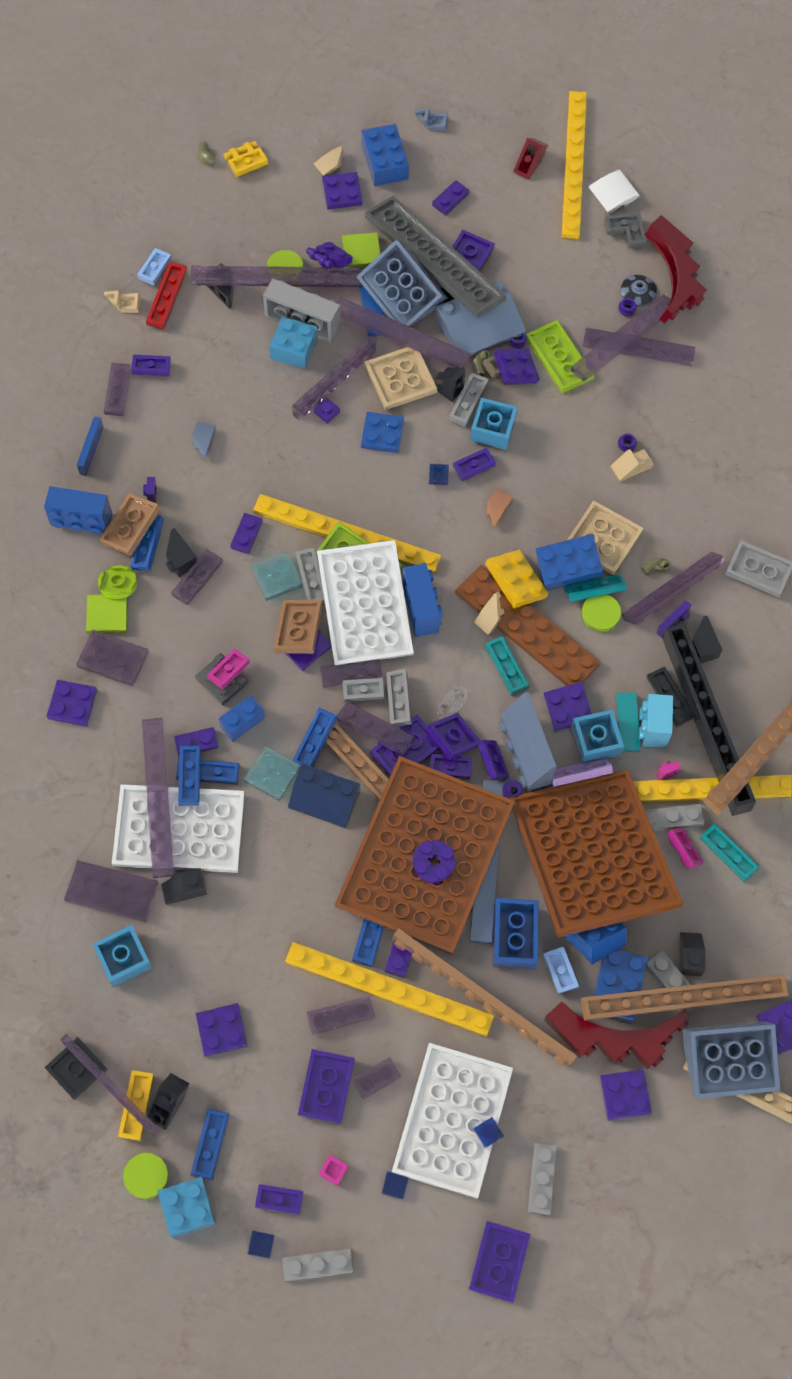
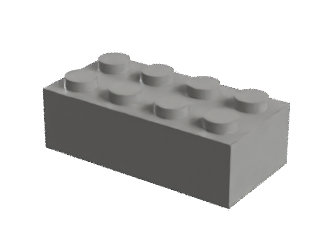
(302, 306)

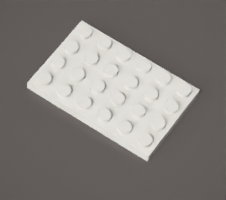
(365, 603)
(201, 834)
(448, 1102)

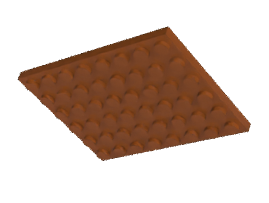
(415, 809)
(594, 853)

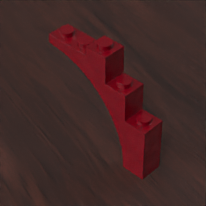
(682, 269)
(614, 1043)

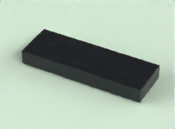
(664, 685)

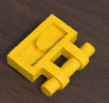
(246, 162)

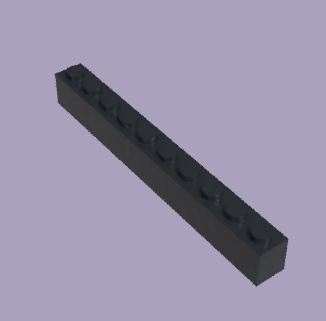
(705, 711)

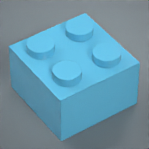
(656, 720)

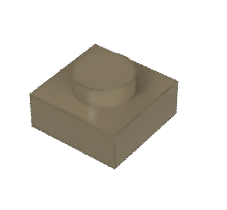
(491, 366)

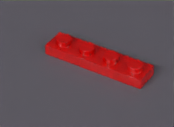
(166, 295)

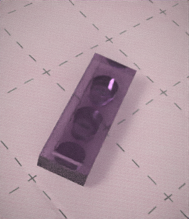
(117, 389)
(197, 577)
(335, 674)
(340, 1015)

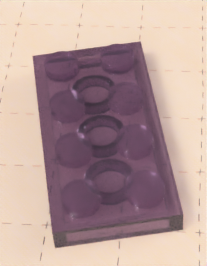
(111, 891)

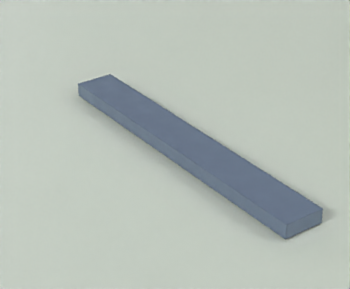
(484, 903)

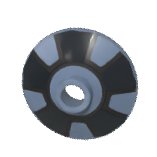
(641, 296)

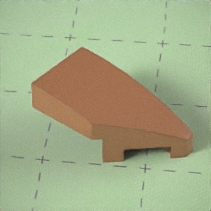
(497, 506)

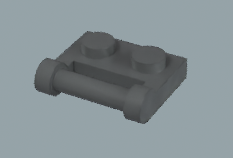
(229, 691)

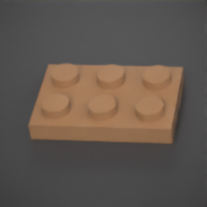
(130, 524)
(298, 626)

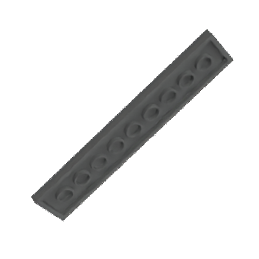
(436, 257)

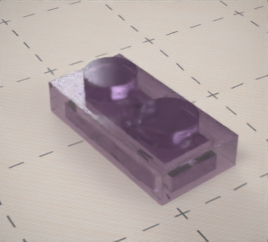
(376, 1078)

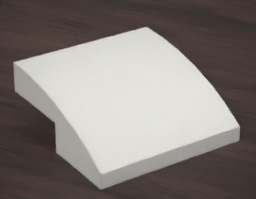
(613, 191)

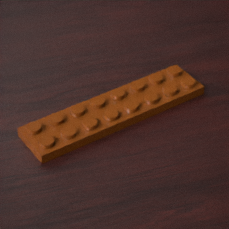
(531, 631)

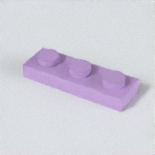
(581, 771)

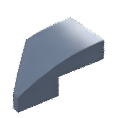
(432, 121)
(202, 437)

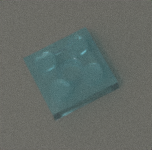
(276, 576)
(272, 773)

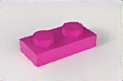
(228, 669)
(685, 848)

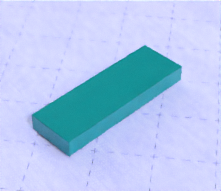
(595, 587)
(506, 665)
(628, 721)
(729, 852)

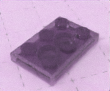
(112, 658)

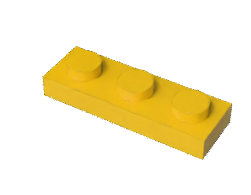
(139, 1093)

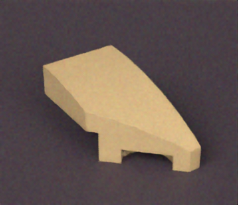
(330, 161)
(124, 303)
(490, 614)

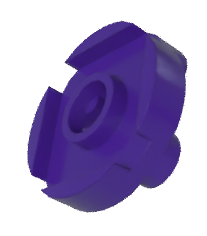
(427, 851)

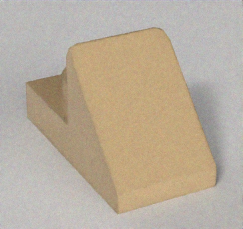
(631, 464)

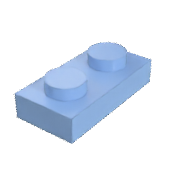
(154, 266)
(560, 970)

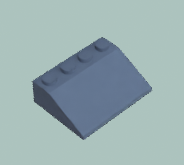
(401, 285)
(480, 333)
(527, 744)
(732, 1059)

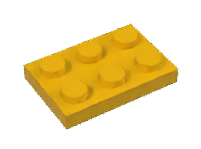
(516, 578)

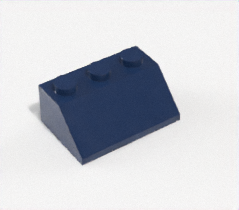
(324, 795)

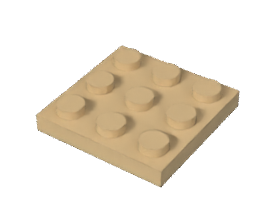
(400, 377)
(611, 533)

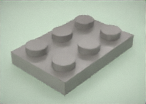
(759, 568)

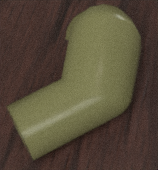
(204, 155)
(478, 360)
(656, 564)

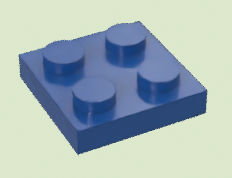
(382, 432)

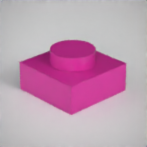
(668, 770)
(333, 1170)

